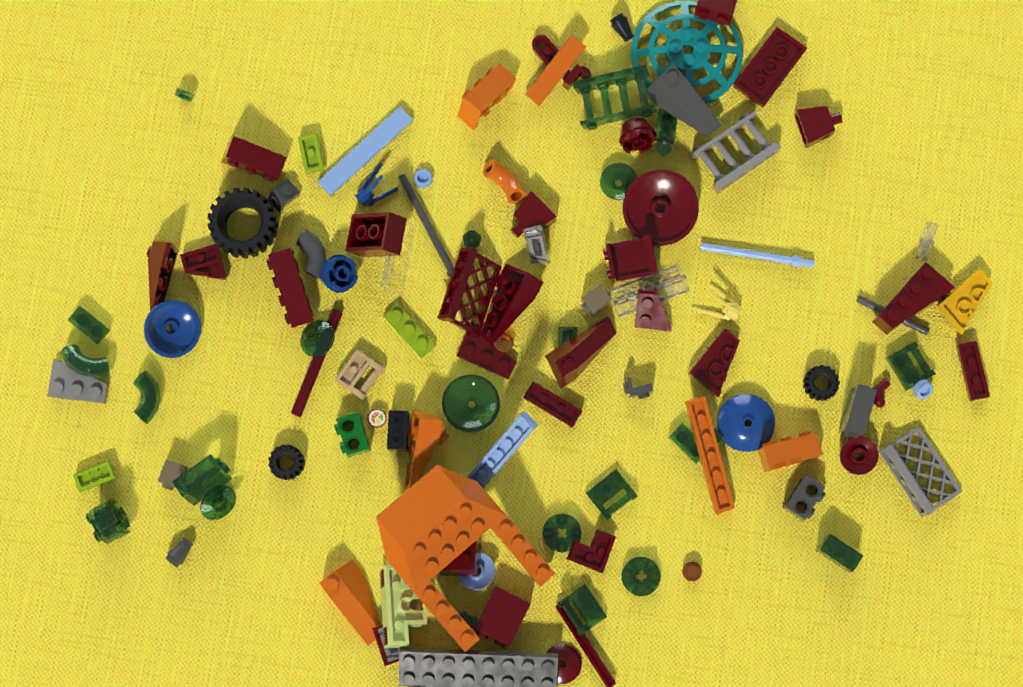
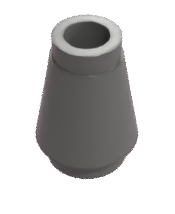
(179, 552)

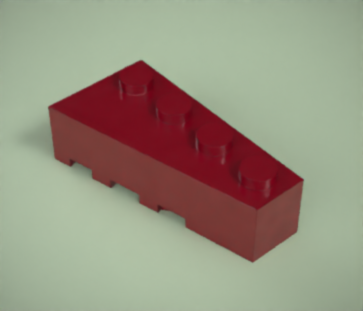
(290, 287)

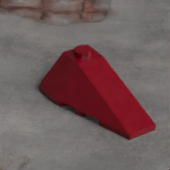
(576, 354)

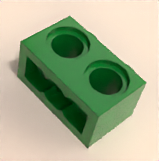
(357, 433)

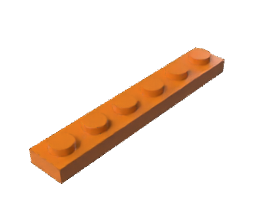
(709, 455)

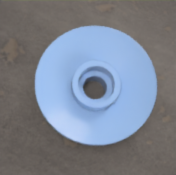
(484, 579)

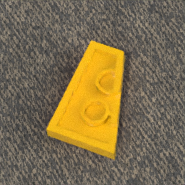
(963, 301)

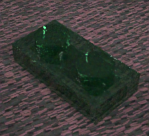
(88, 325)

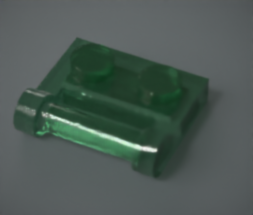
(905, 369)
(607, 489)
(586, 606)

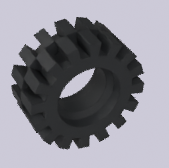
(832, 383)
(276, 456)

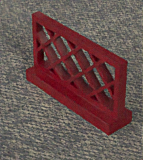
(459, 284)

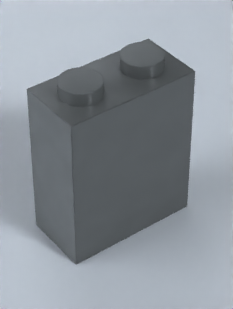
(857, 411)

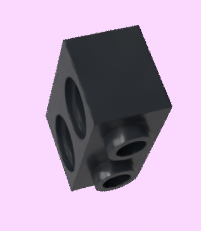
(398, 430)

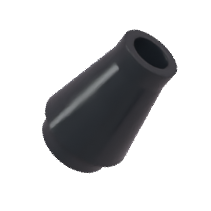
(622, 27)

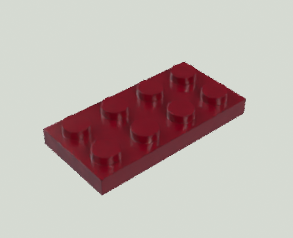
(769, 67)

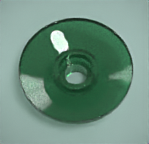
(613, 173)
(323, 340)
(218, 503)

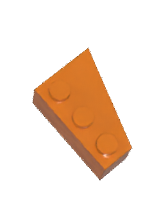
(485, 95)

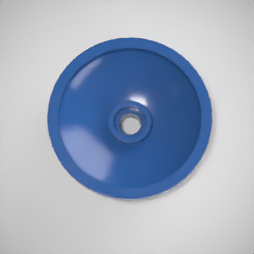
(183, 333)
(732, 418)

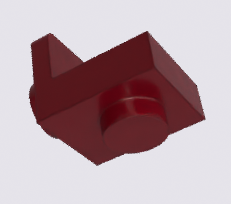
(571, 76)

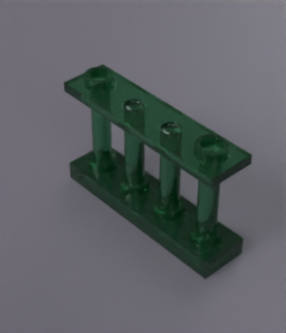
(619, 79)

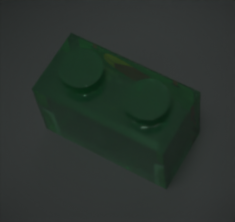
(839, 553)

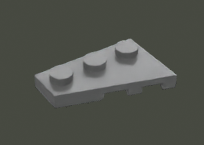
(70, 385)

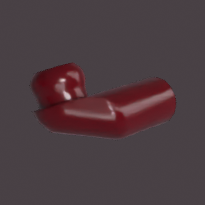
(881, 387)

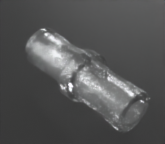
(926, 241)

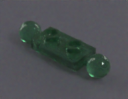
(665, 132)

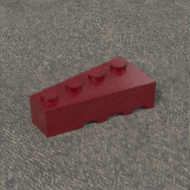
(917, 294)

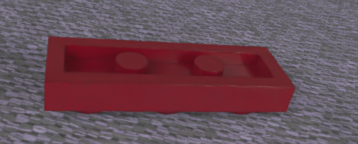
(972, 371)
(552, 404)

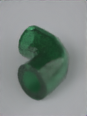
(84, 365)
(149, 396)

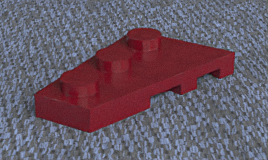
(484, 354)
(714, 363)

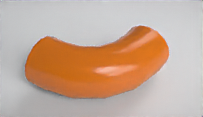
(505, 180)

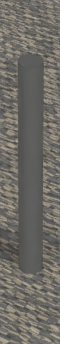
(878, 308)

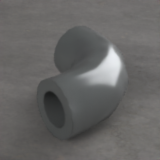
(315, 251)

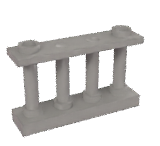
(752, 159)

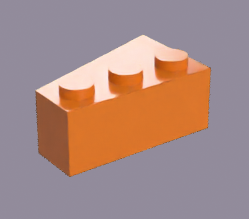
(790, 451)

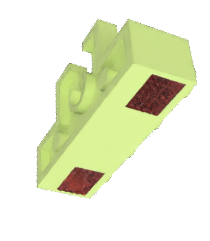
(399, 609)

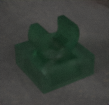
(566, 334)

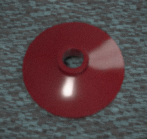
(863, 463)
(572, 660)

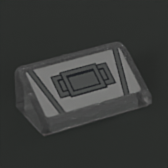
(536, 245)

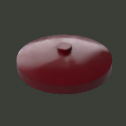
(661, 206)

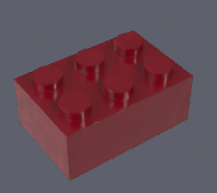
(376, 234)

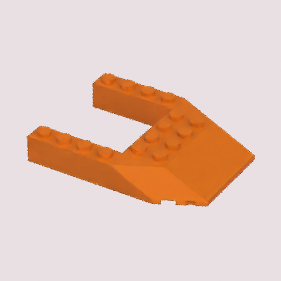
(434, 526)

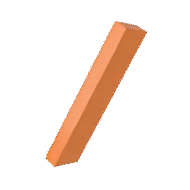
(555, 70)

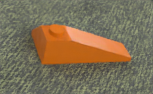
(425, 435)
(352, 596)

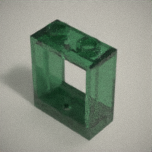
(202, 479)

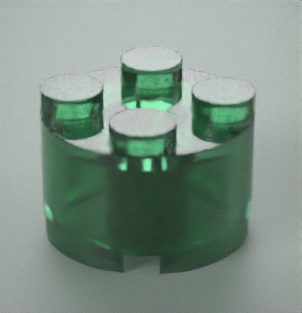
(108, 521)

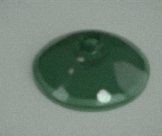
(470, 389)

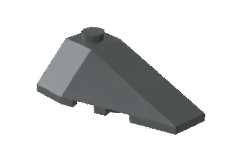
(678, 98)

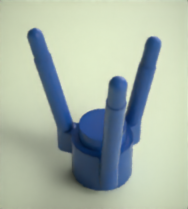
(365, 195)

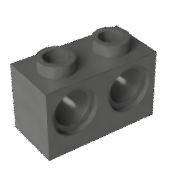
(801, 495)

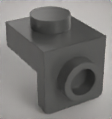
(283, 195)
(640, 391)

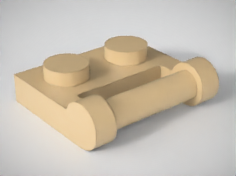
(355, 370)

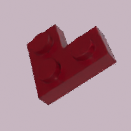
(596, 555)

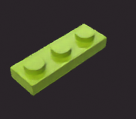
(409, 331)

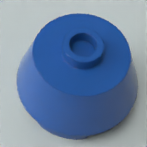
(338, 273)

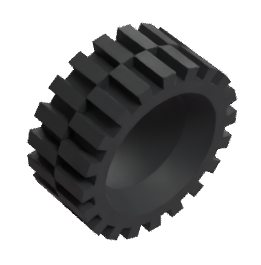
(230, 204)

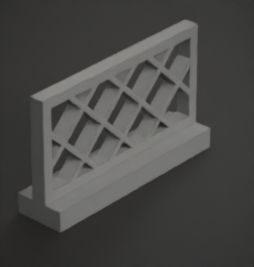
(909, 482)

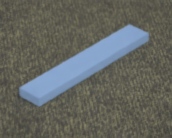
(365, 151)
(503, 449)

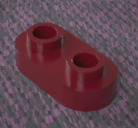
(545, 53)

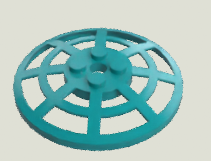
(692, 38)

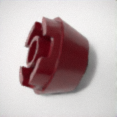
(637, 135)

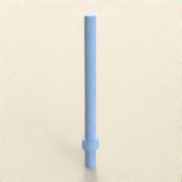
(794, 261)

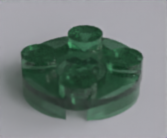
(550, 532)
(649, 583)

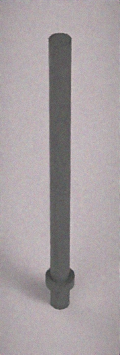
(427, 224)

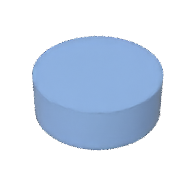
(423, 178)
(923, 389)

